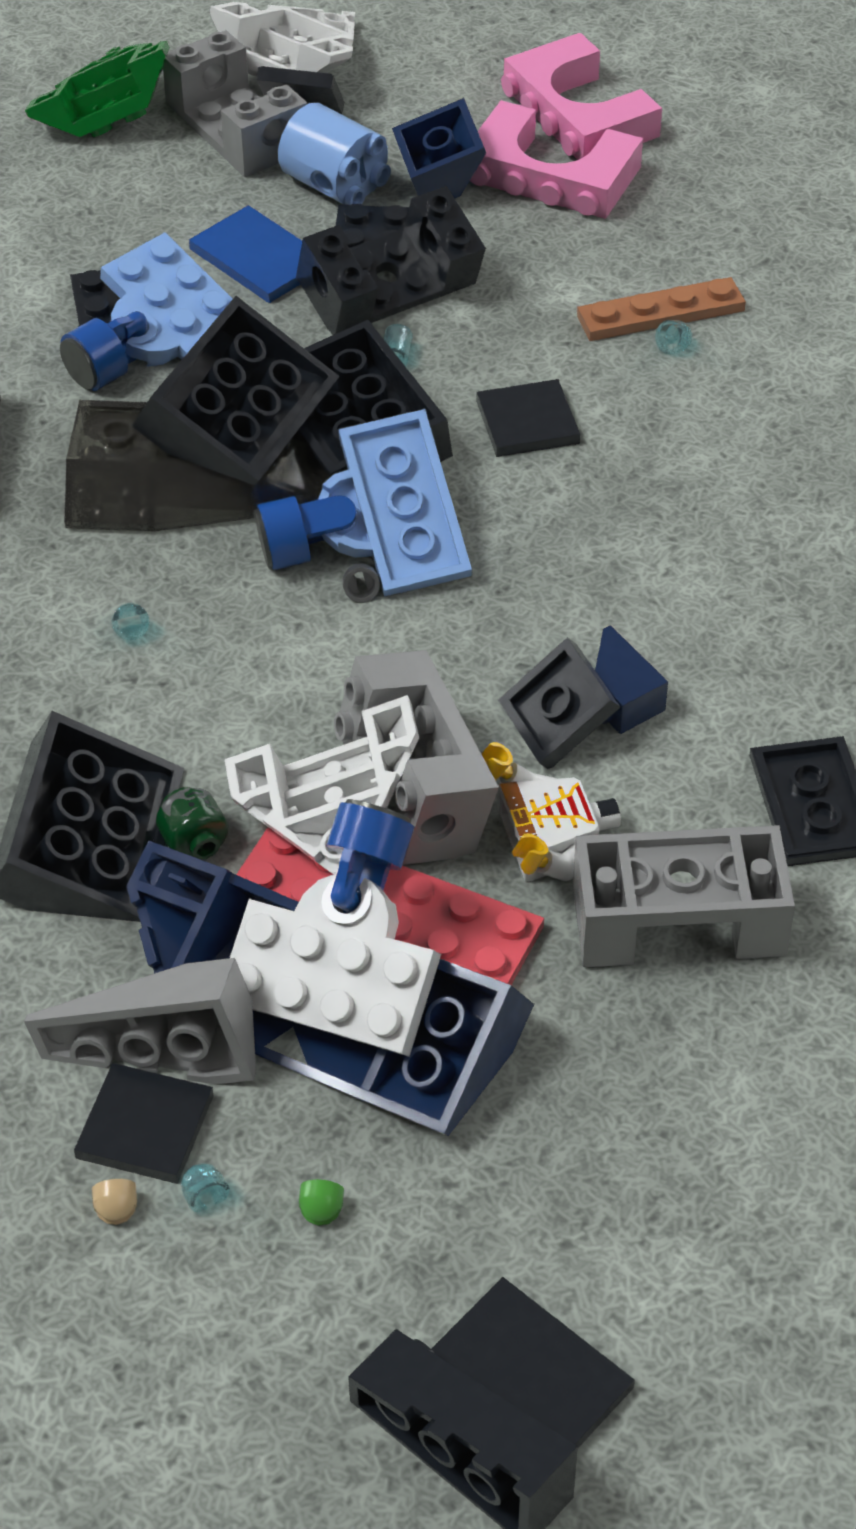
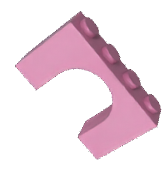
(548, 70)
(584, 185)

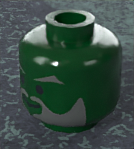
(192, 822)

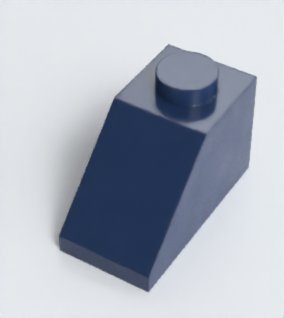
(631, 681)

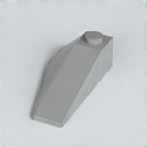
(174, 1019)

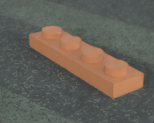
(650, 309)

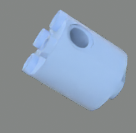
(333, 154)

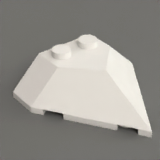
(288, 36)
(305, 795)

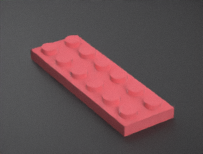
(430, 911)

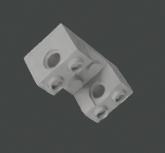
(212, 94)
(446, 779)
(628, 885)

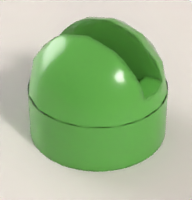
(320, 1201)

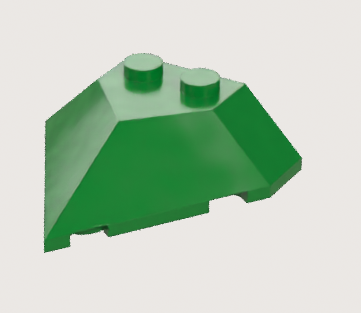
(103, 91)

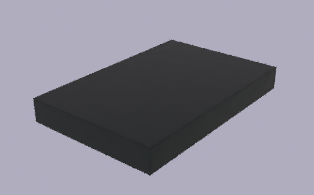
(810, 796)
(535, 1362)

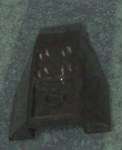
(132, 485)

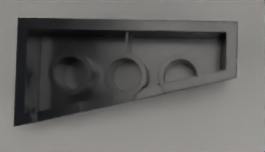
(467, 1433)

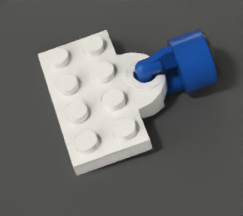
(337, 953)

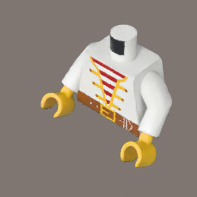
(545, 815)

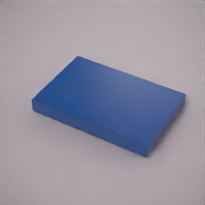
(252, 252)

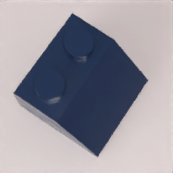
(441, 148)

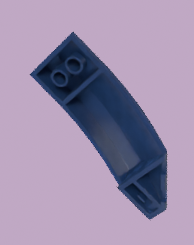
(464, 1035)

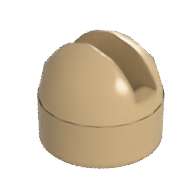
(114, 1200)

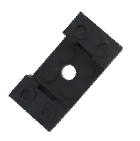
(429, 257)

